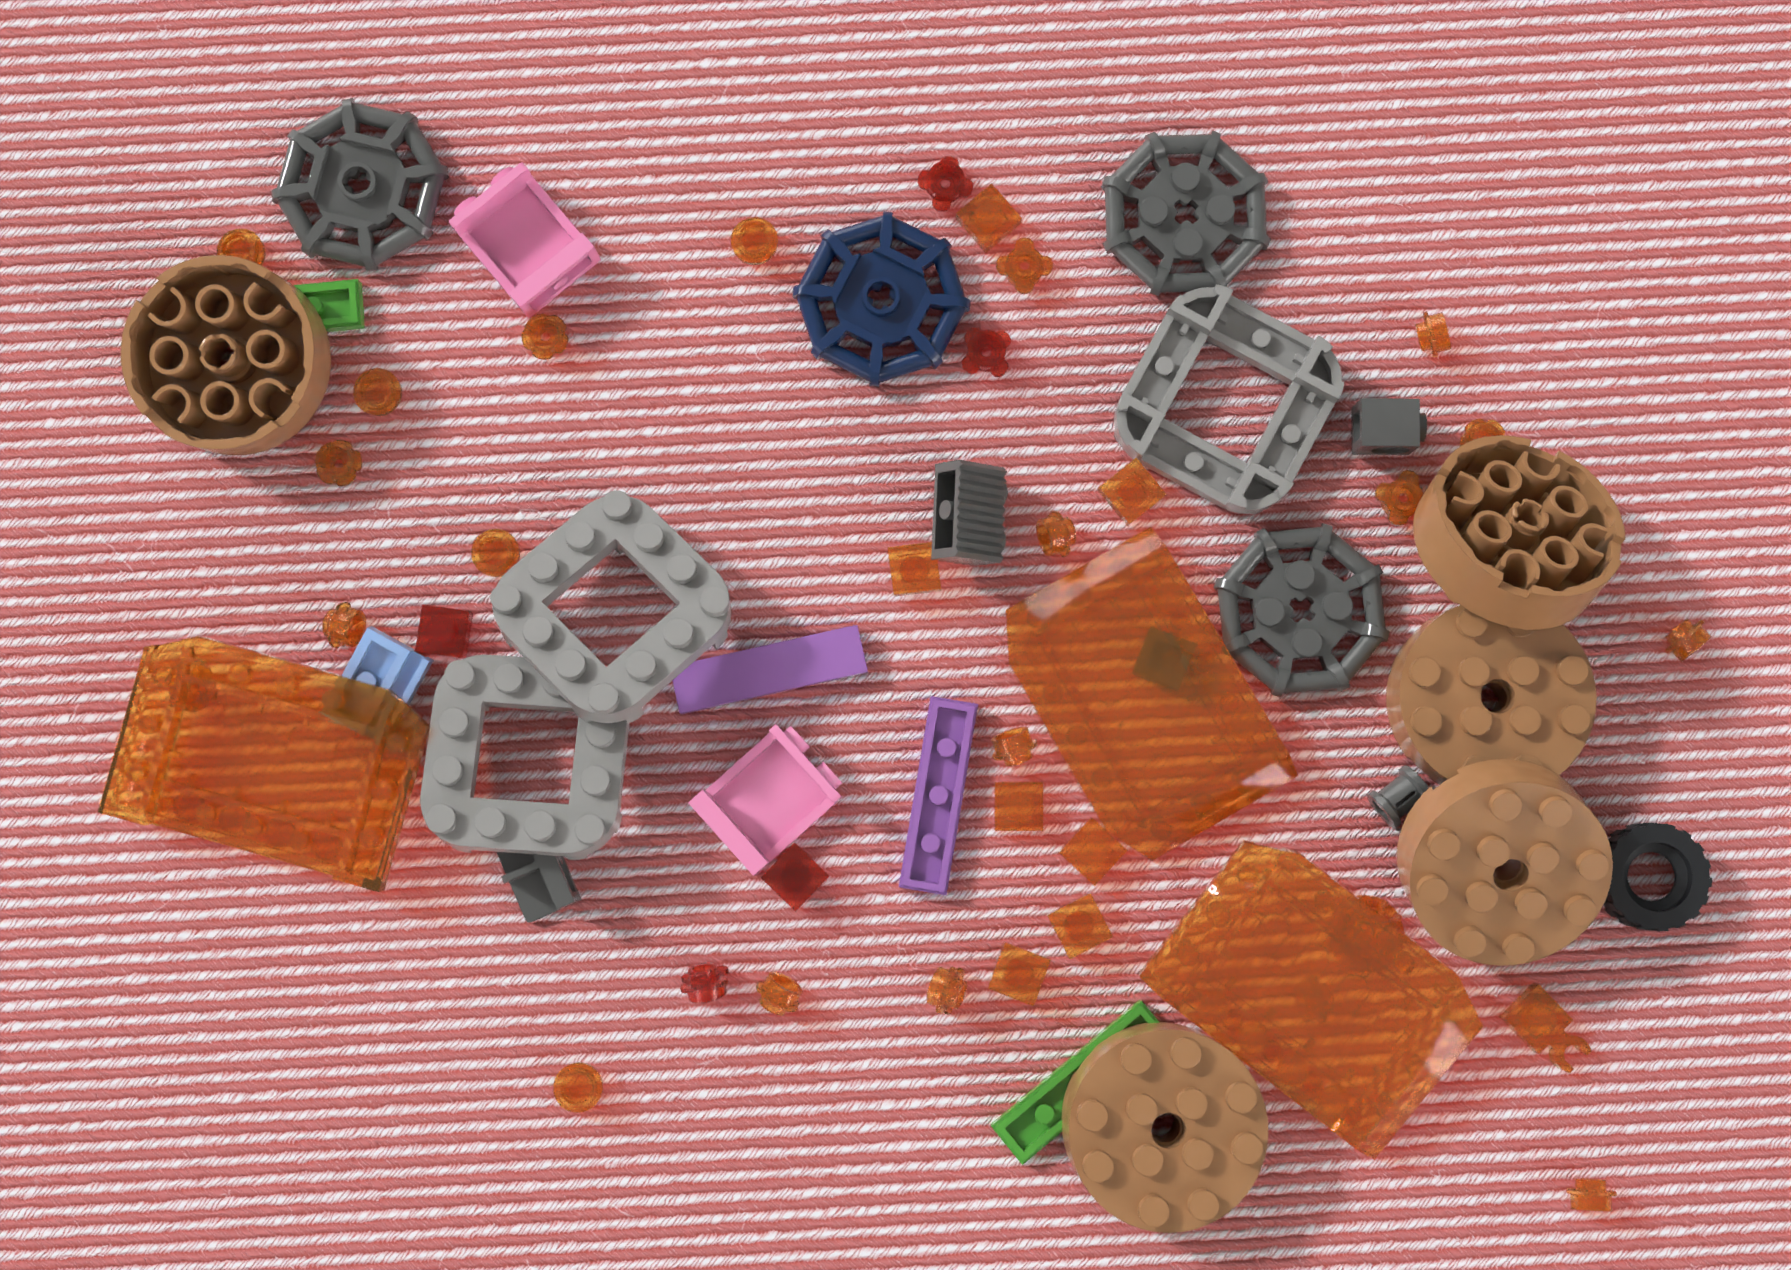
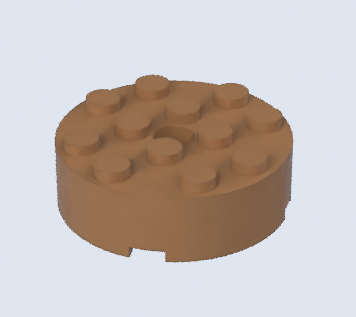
(177, 344)
(1518, 533)
(1540, 686)
(1504, 862)
(1195, 1167)

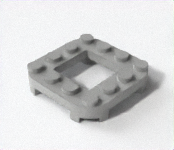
(1257, 339)
(654, 659)
(511, 825)

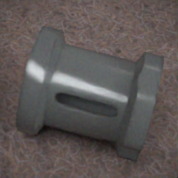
(1398, 796)

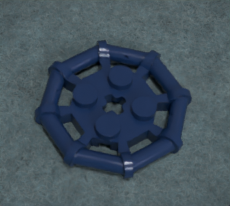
(889, 324)

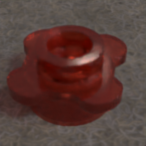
(948, 170)
(996, 342)
(705, 982)

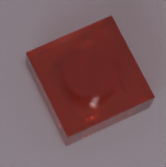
(444, 632)
(795, 876)

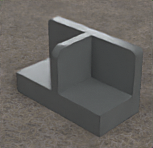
(539, 883)

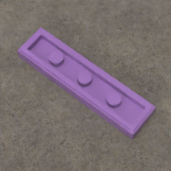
(770, 669)
(938, 795)

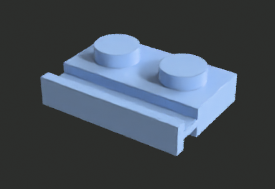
(388, 664)

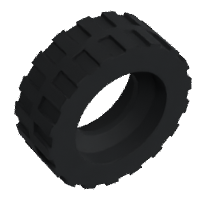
(1690, 873)

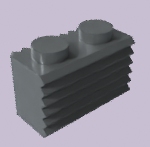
(968, 513)

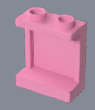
(523, 239)
(767, 798)

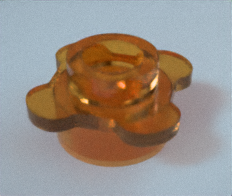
(1024, 279)
(1389, 495)
(947, 989)

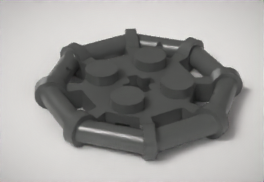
(1185, 186)
(373, 207)
(1328, 602)

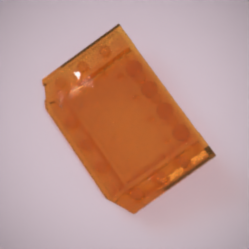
(1143, 698)
(267, 758)
(1315, 993)

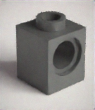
(1387, 426)

